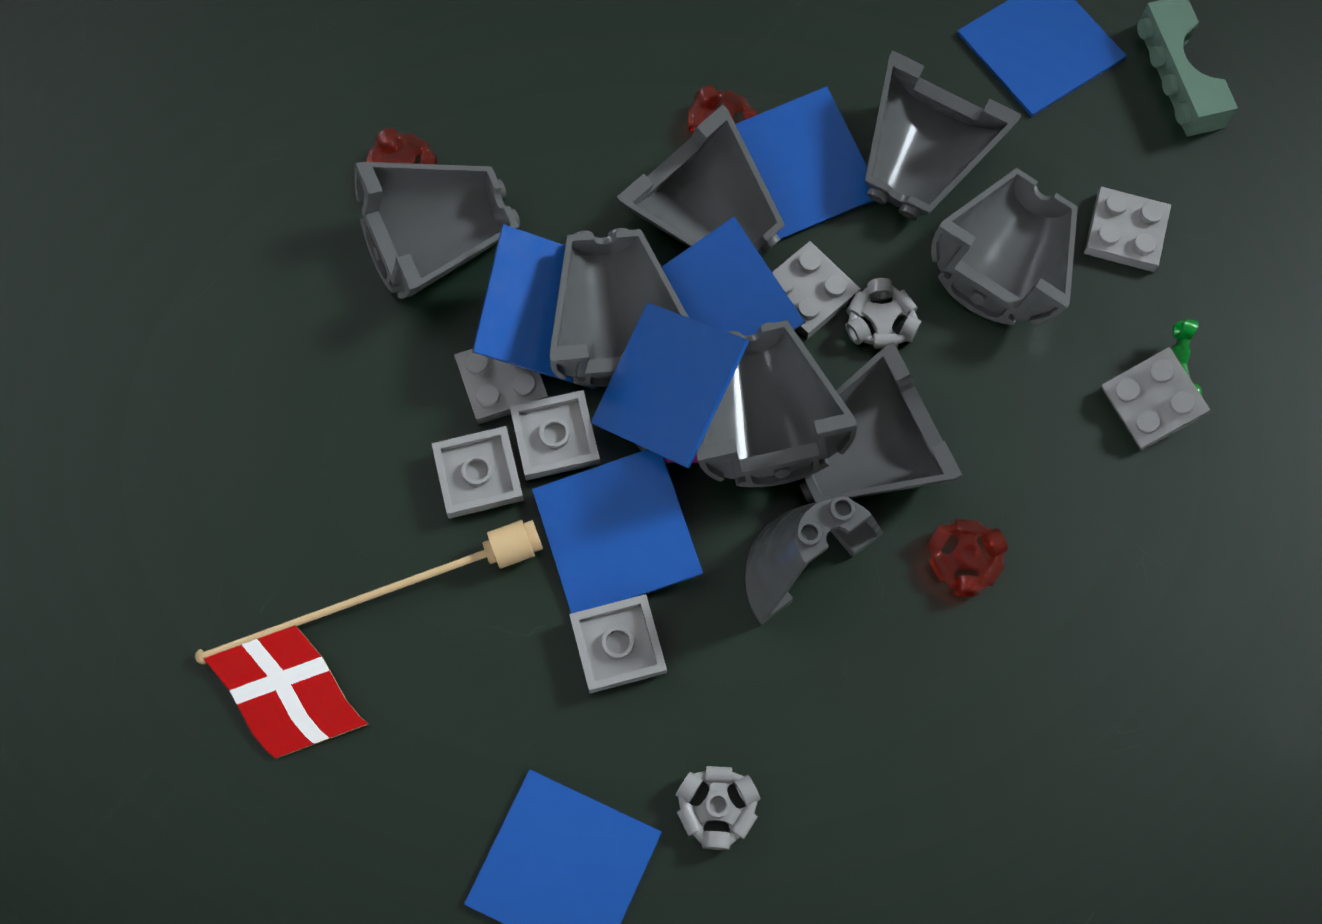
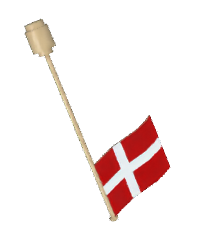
(285, 681)

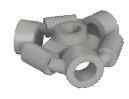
(881, 315)
(717, 806)

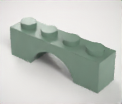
(1198, 99)

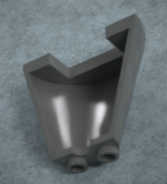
(927, 139)
(705, 187)
(428, 219)
(1009, 252)
(602, 300)
(776, 415)
(893, 441)
(797, 539)

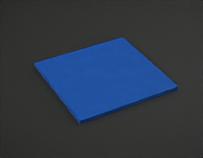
(1041, 49)
(807, 160)
(729, 283)
(521, 302)
(669, 383)
(617, 531)
(562, 859)

